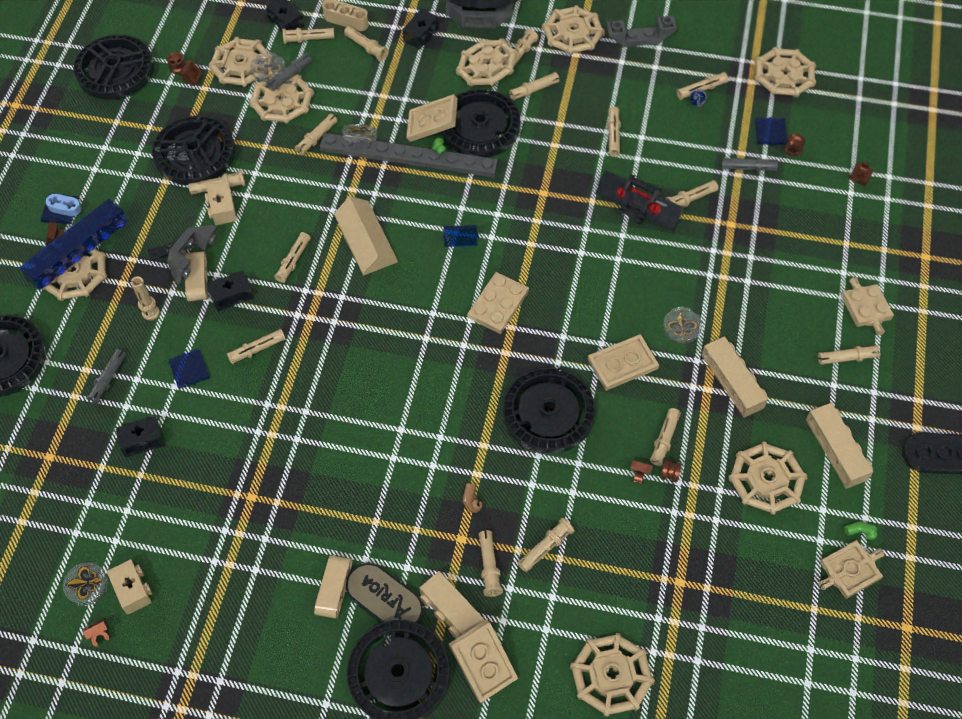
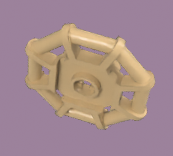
(570, 18)
(244, 50)
(494, 70)
(784, 83)
(279, 109)
(80, 277)
(763, 487)
(605, 685)

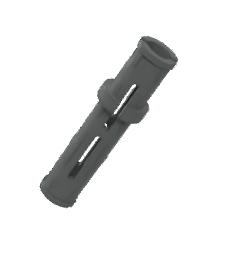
(294, 68)
(750, 164)
(102, 383)

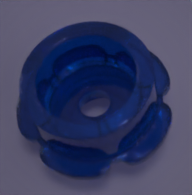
(702, 97)

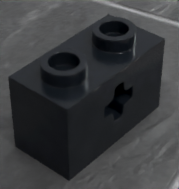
(284, 15)
(420, 28)
(230, 291)
(140, 436)

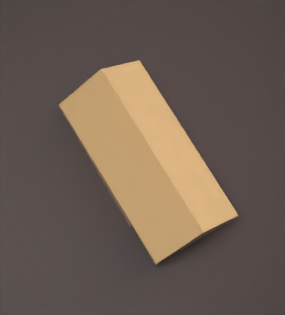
(364, 235)

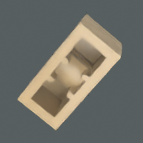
(221, 203)
(121, 579)

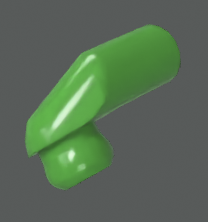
(438, 145)
(857, 527)

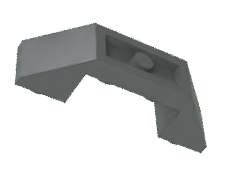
(478, 19)
(642, 36)
(198, 236)

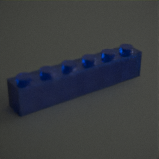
(73, 244)

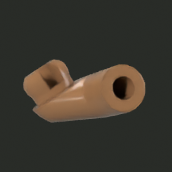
(469, 500)

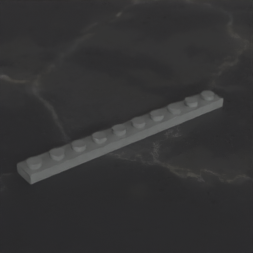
(410, 155)

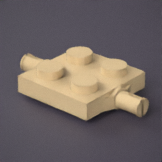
(867, 305)
(851, 569)

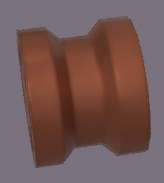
(176, 62)
(794, 145)
(671, 470)

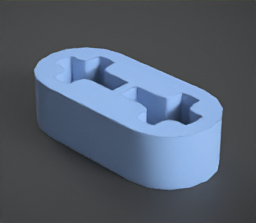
(63, 205)

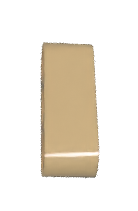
(345, 14)
(197, 281)
(333, 586)

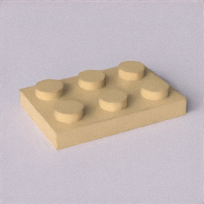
(432, 118)
(498, 302)
(623, 362)
(483, 661)

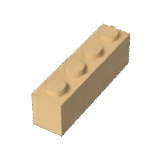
(734, 376)
(839, 445)
(449, 605)

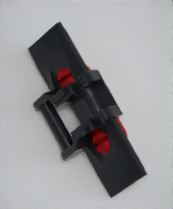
(637, 203)

